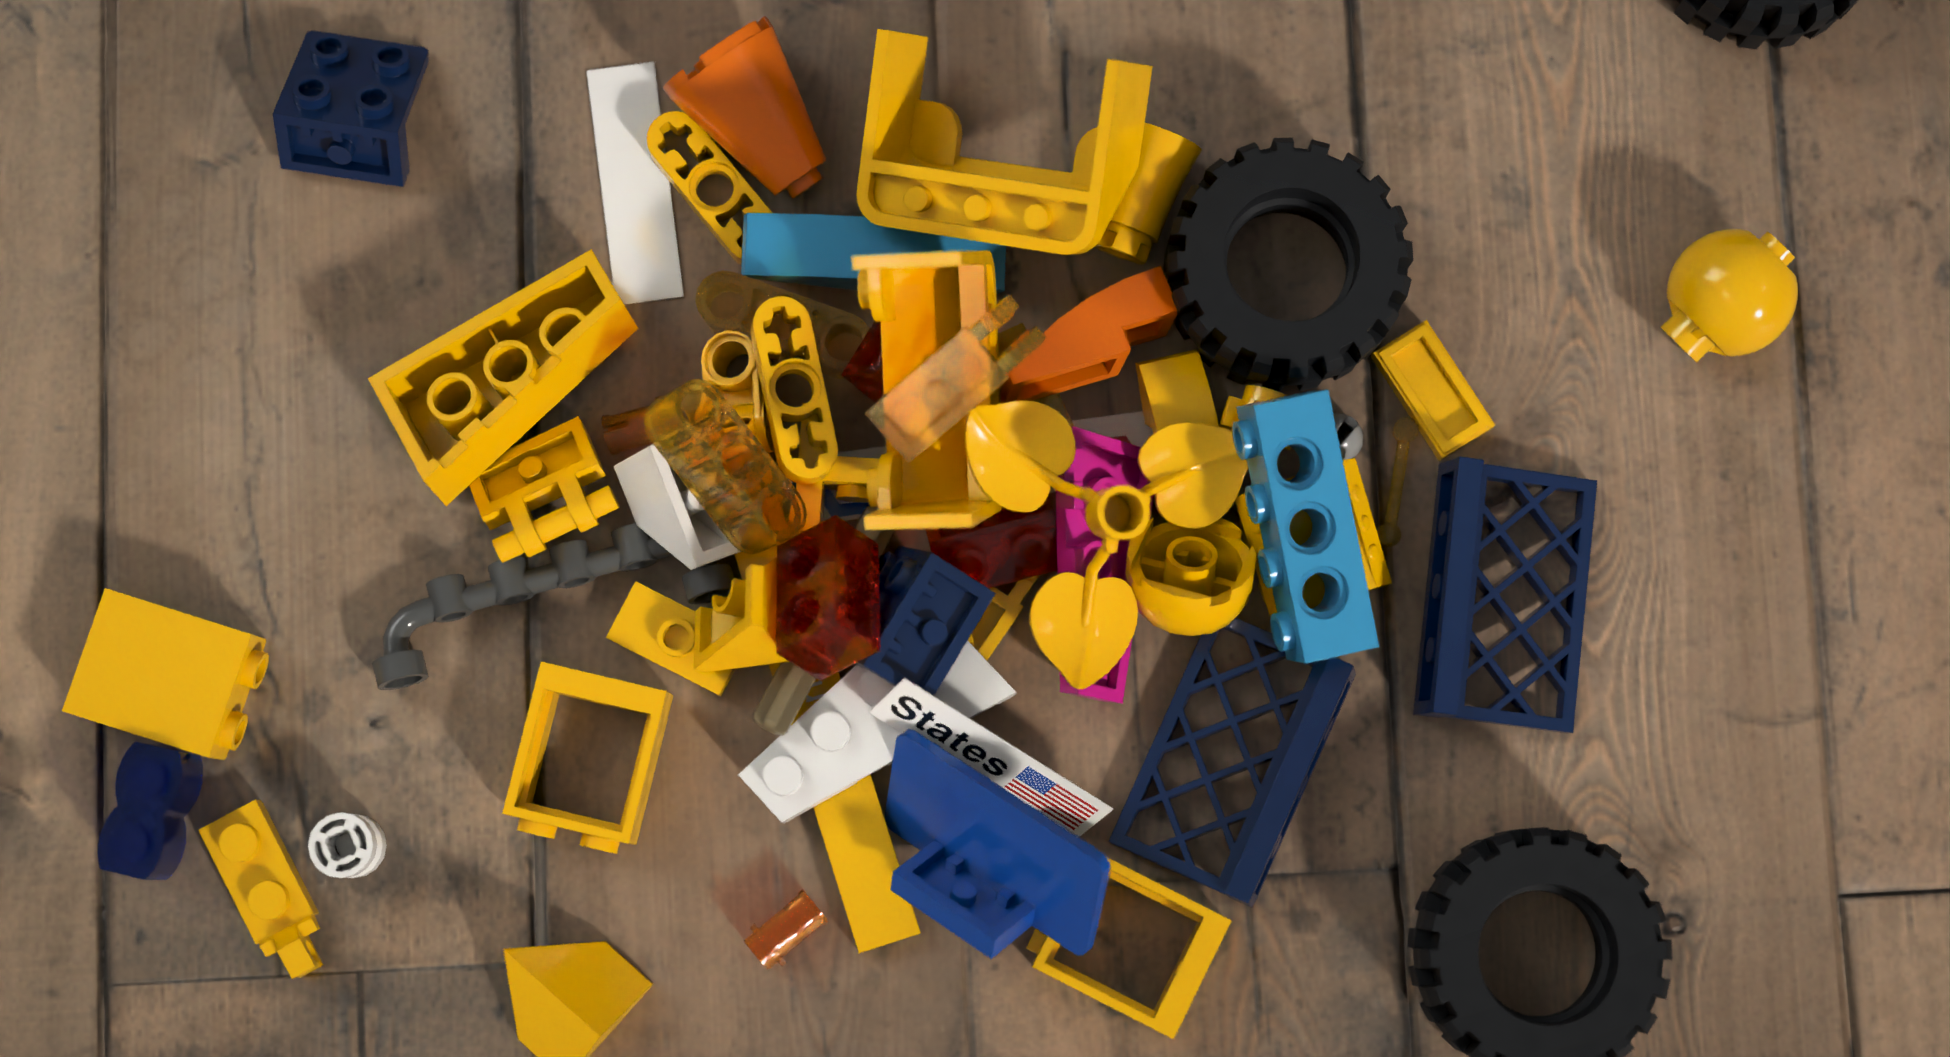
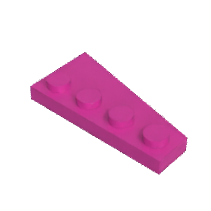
(1096, 465)

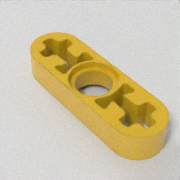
(673, 165)
(768, 347)

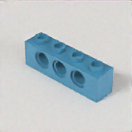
(1344, 617)

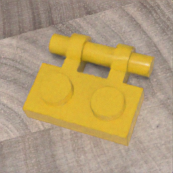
(535, 474)

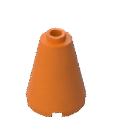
(753, 108)

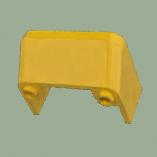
(921, 184)
(920, 307)

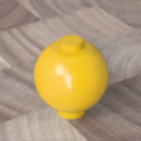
(1730, 294)

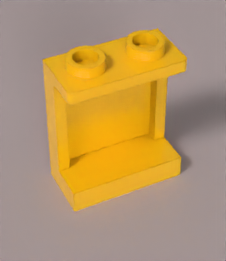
(166, 676)

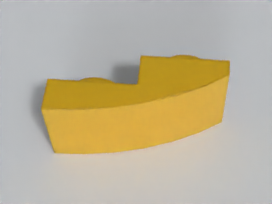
(1175, 391)

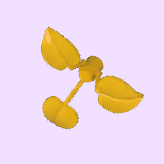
(1017, 458)

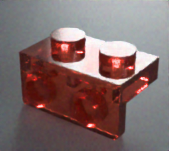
(1002, 546)

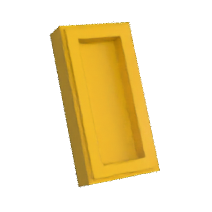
(1432, 390)

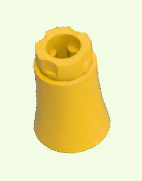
(1148, 200)

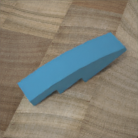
(821, 248)

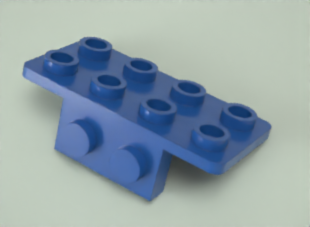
(987, 856)

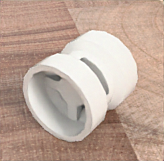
(359, 849)

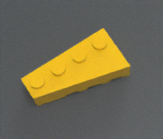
(501, 372)

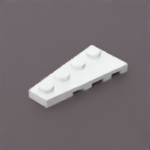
(844, 743)

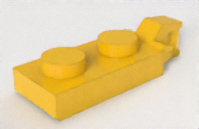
(265, 885)

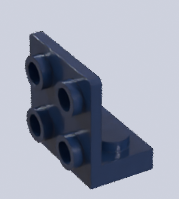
(349, 108)
(924, 617)

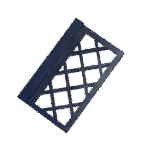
(1452, 592)
(1281, 786)

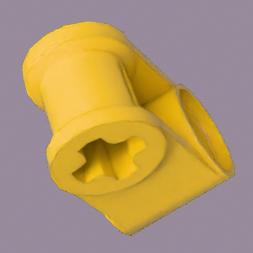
(742, 391)

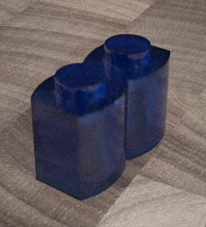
(148, 827)

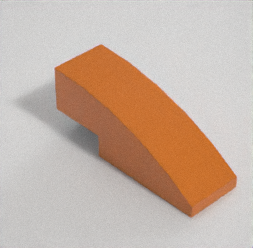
(1095, 337)

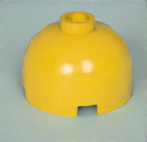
(1190, 577)

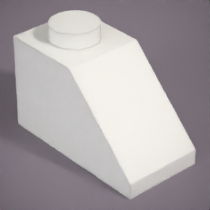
(670, 511)

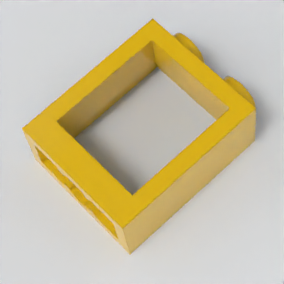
(543, 820)
(1185, 977)

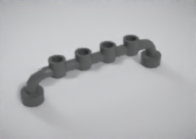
(514, 583)

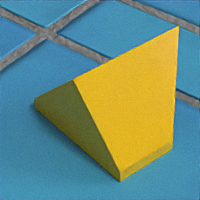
(739, 626)
(570, 995)

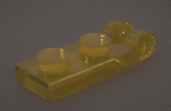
(949, 383)

